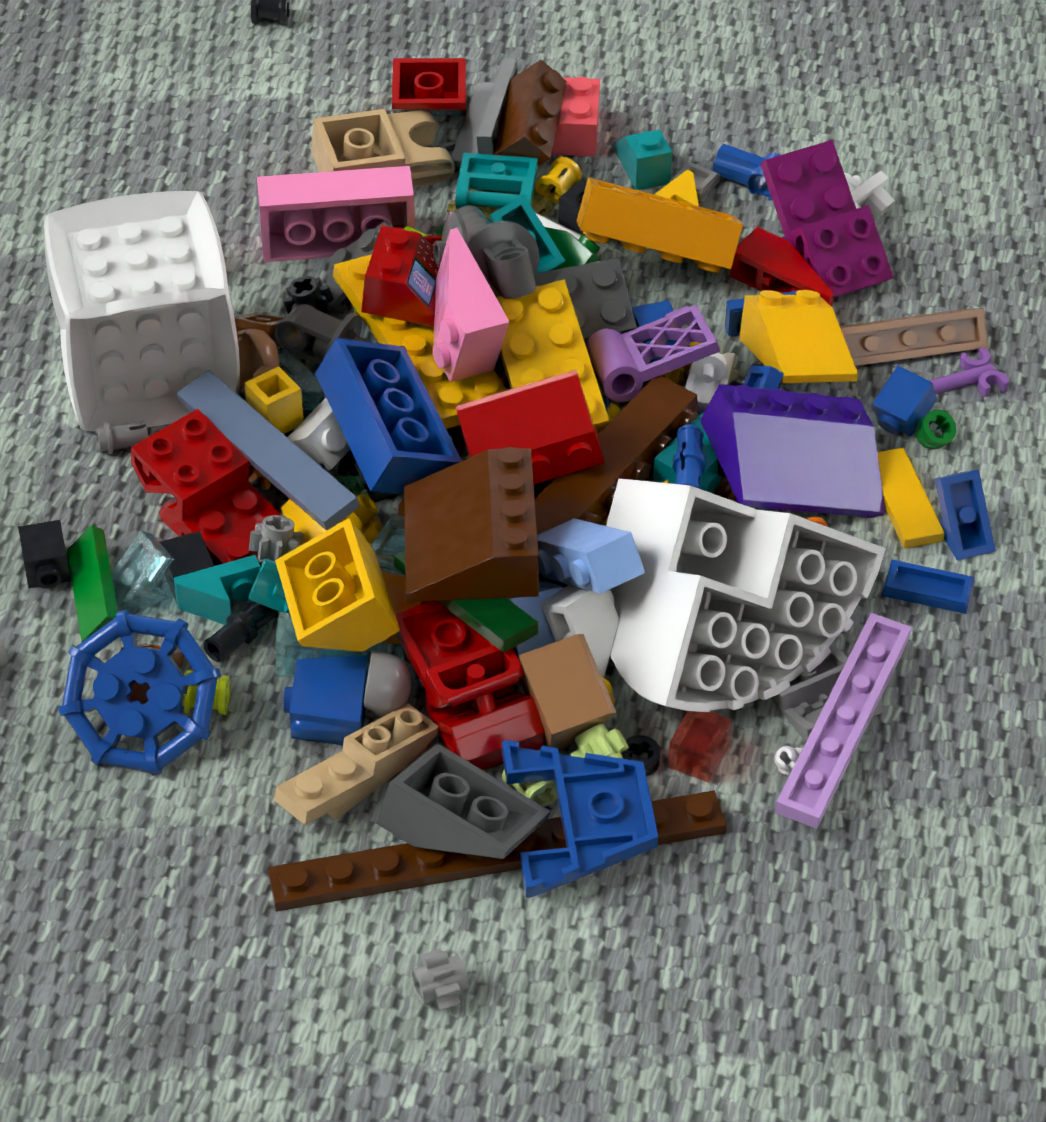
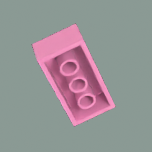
(330, 210)

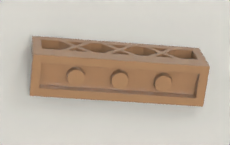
(916, 336)

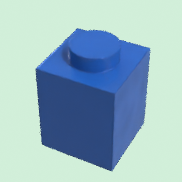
(903, 401)

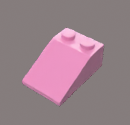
(467, 315)

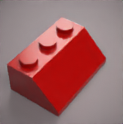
(541, 416)

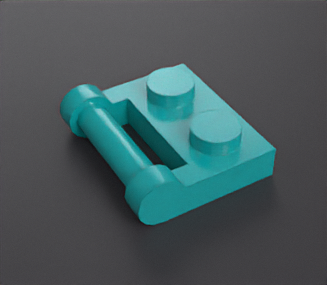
(495, 174)

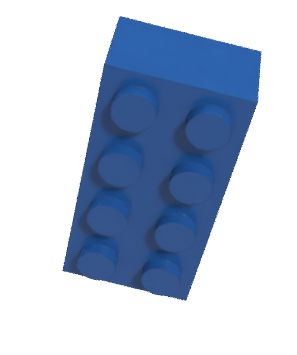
(385, 414)

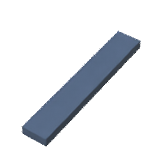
(270, 451)

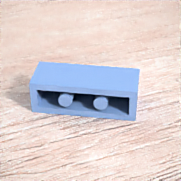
(588, 555)

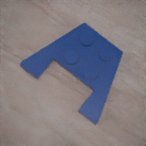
(601, 809)

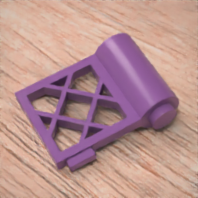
(623, 361)

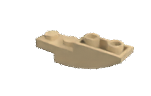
(363, 765)

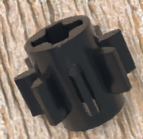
(310, 292)

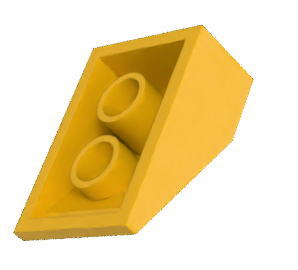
(797, 337)

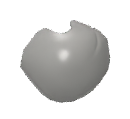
(387, 684)

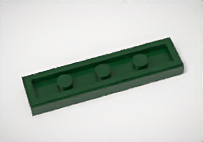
(494, 618)

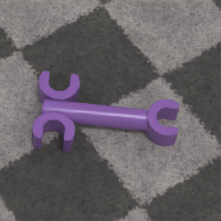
(975, 372)

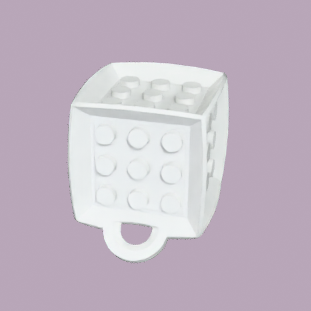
(139, 305)

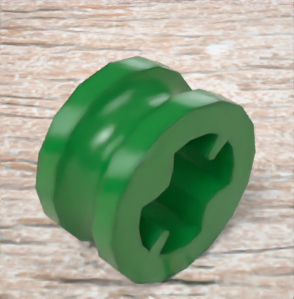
(944, 422)

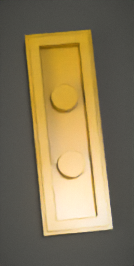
(907, 501)

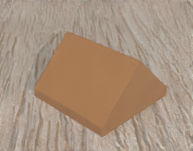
(565, 689)

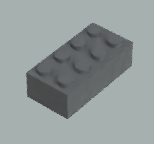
(597, 297)

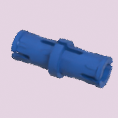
(689, 461)

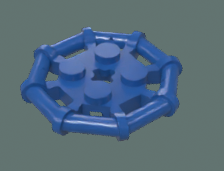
(114, 687)

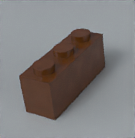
(531, 113)

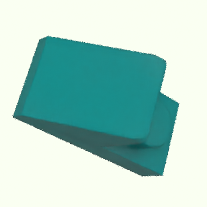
(211, 589)

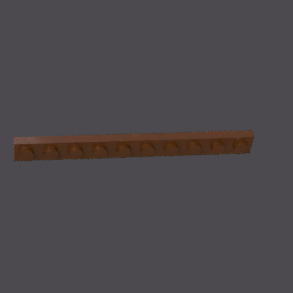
(410, 867)

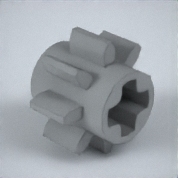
(274, 538)
(440, 979)

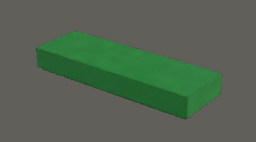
(92, 581)

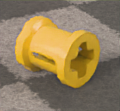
(555, 178)

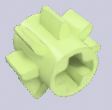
(600, 742)

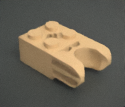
(381, 141)

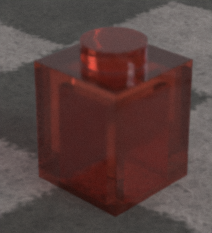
(700, 744)

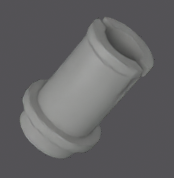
(120, 436)

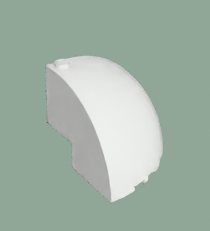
(728, 596)

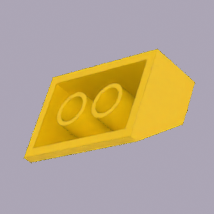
(337, 591)

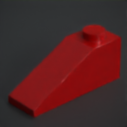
(775, 265)

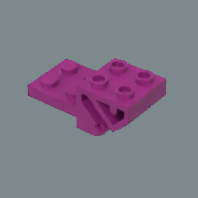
(823, 219)

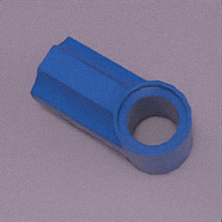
(743, 168)

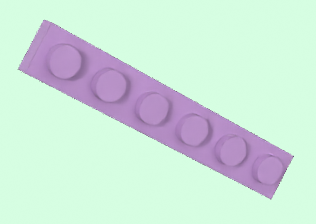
(843, 721)

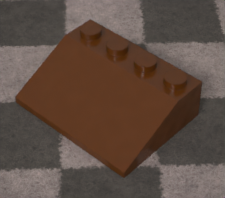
(473, 530)

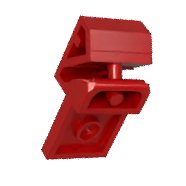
(207, 485)
(468, 686)

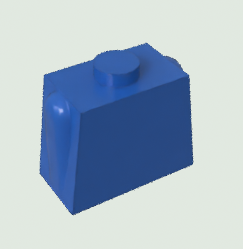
(327, 698)

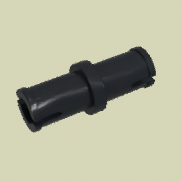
(239, 628)

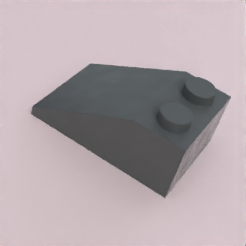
(457, 808)

